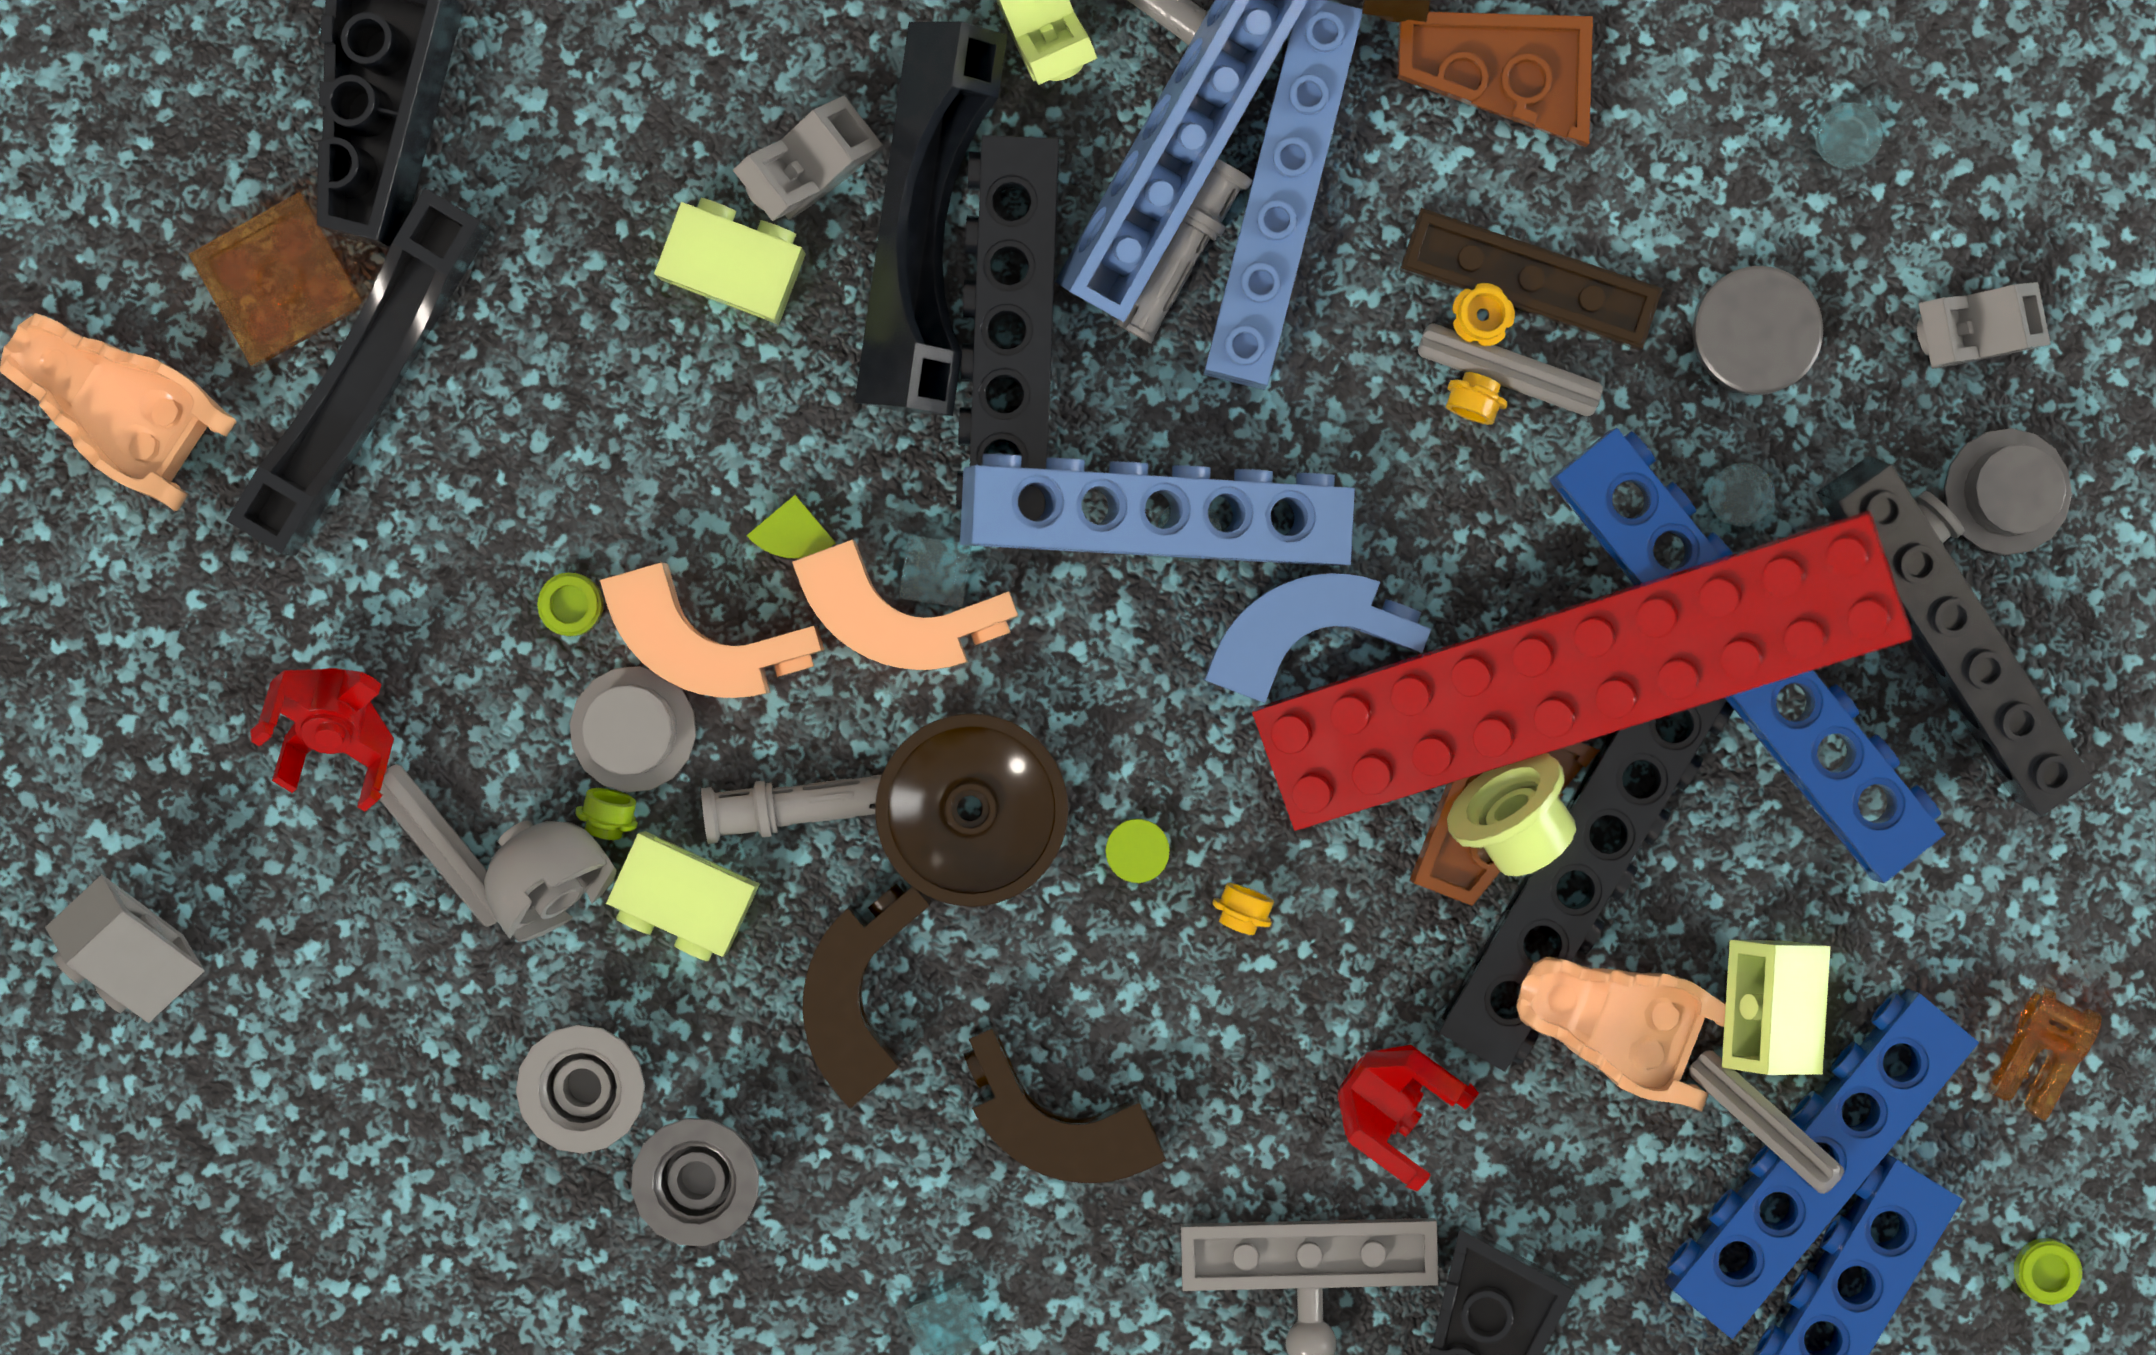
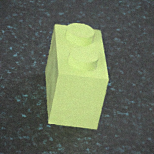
(730, 260)
(681, 895)
(1776, 1007)

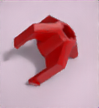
(331, 717)
(1382, 1100)

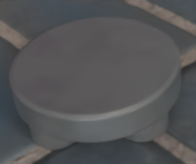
(1757, 330)

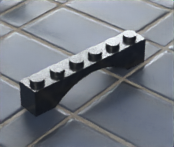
(943, 96)
(334, 423)

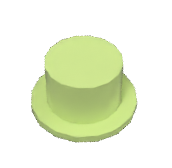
(1515, 815)

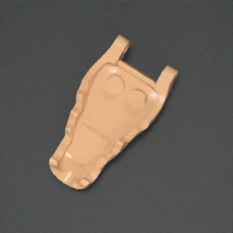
(117, 406)
(1623, 1023)

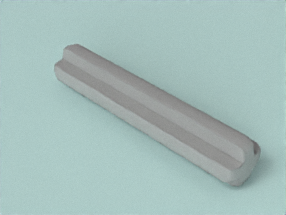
(1511, 370)
(437, 840)
(1766, 1122)

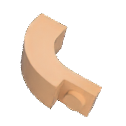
(858, 616)
(664, 640)

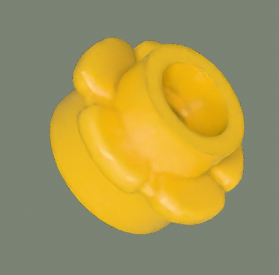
(1499, 309)
(1475, 398)
(1244, 909)

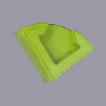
(791, 532)

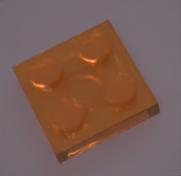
(277, 279)

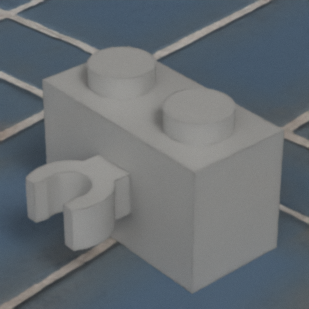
(122, 950)

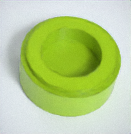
(570, 604)
(1137, 850)
(2047, 1271)

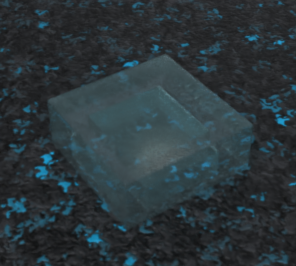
(935, 571)
(946, 1323)

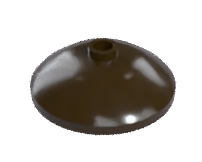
(1018, 821)

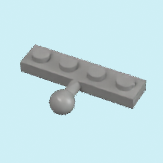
(1309, 1259)

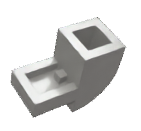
(808, 160)
(1982, 325)

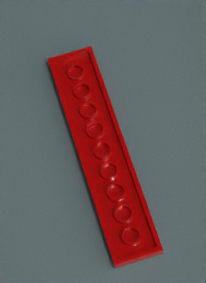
(1584, 671)

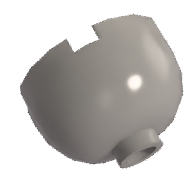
(543, 874)

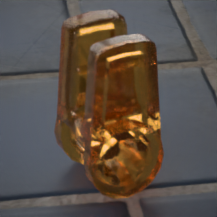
(2034, 1035)

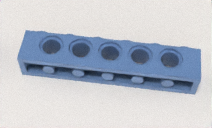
(1176, 151)
(1283, 193)
(1317, 537)

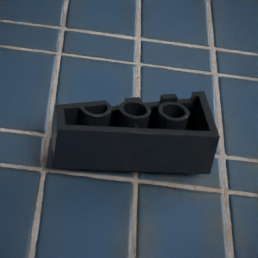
(378, 109)
(1497, 1301)

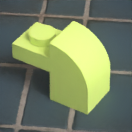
(1048, 37)

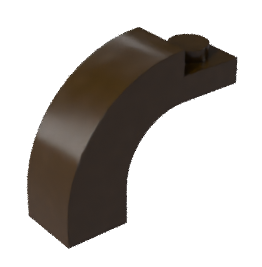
(834, 1016)
(1054, 1145)

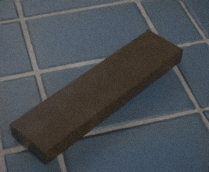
(1532, 278)

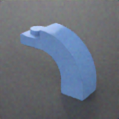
(1270, 625)

